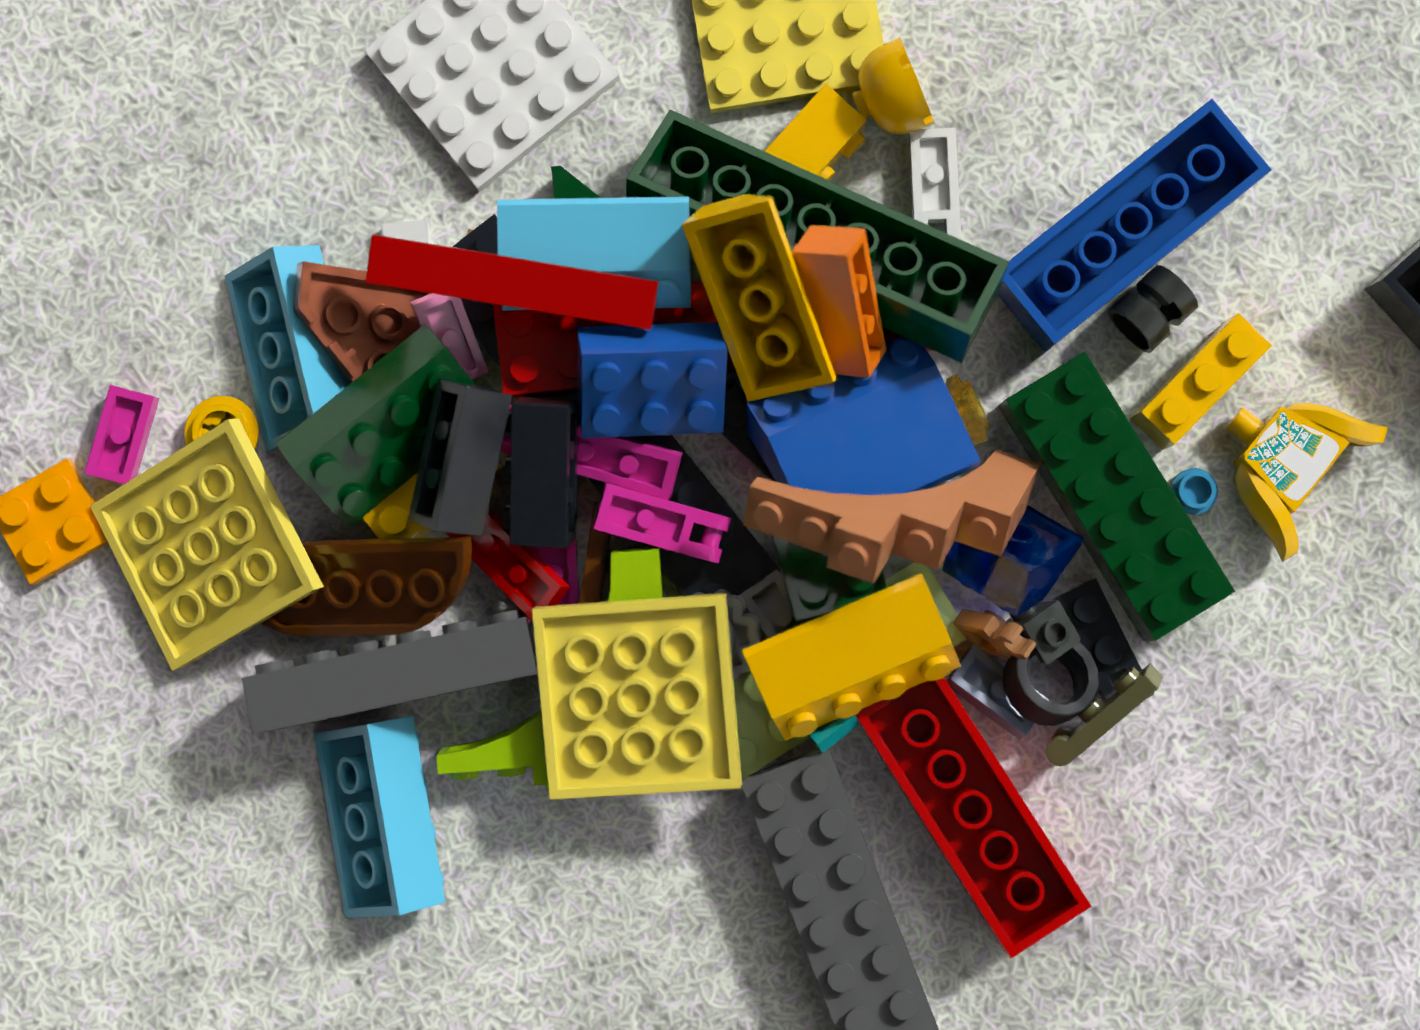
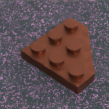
(351, 317)

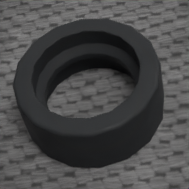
(1041, 711)

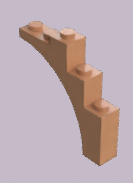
(917, 525)

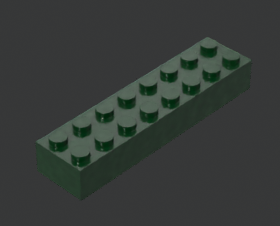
(924, 279)

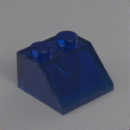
(1025, 569)

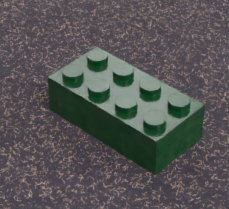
(372, 430)

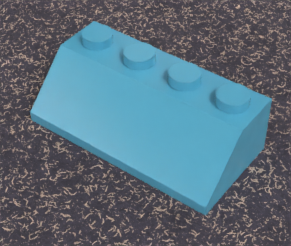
(604, 235)
(283, 359)
(380, 818)

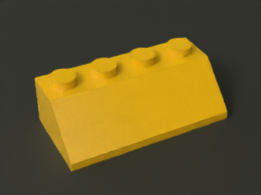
(758, 296)
(852, 658)

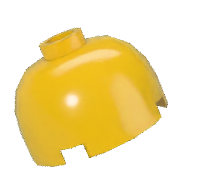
(891, 91)

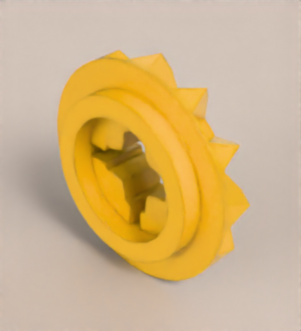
(217, 410)

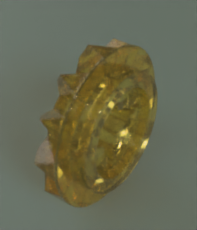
(969, 408)

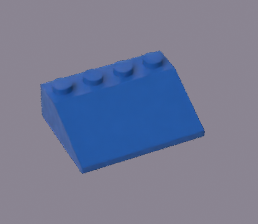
(864, 432)

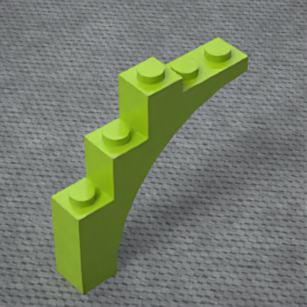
(634, 576)

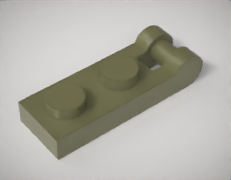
(1101, 716)

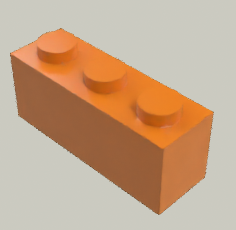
(842, 296)

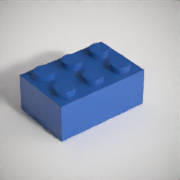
(651, 379)

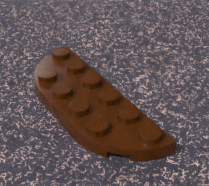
(378, 586)

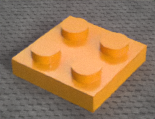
(50, 521)

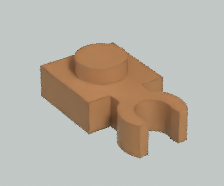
(993, 634)

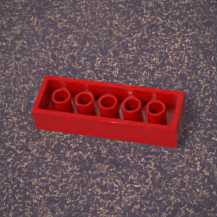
(973, 814)

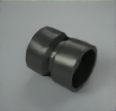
(1159, 303)

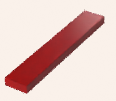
(512, 281)

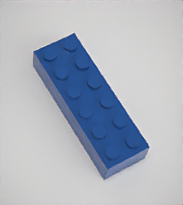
(1130, 224)

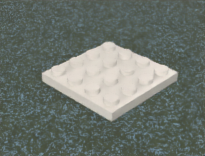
(491, 76)

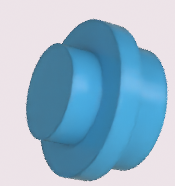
(1195, 490)

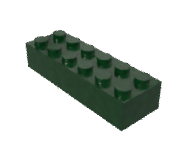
(1116, 498)

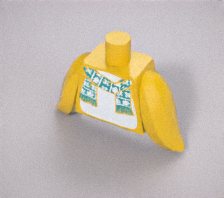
(1288, 459)

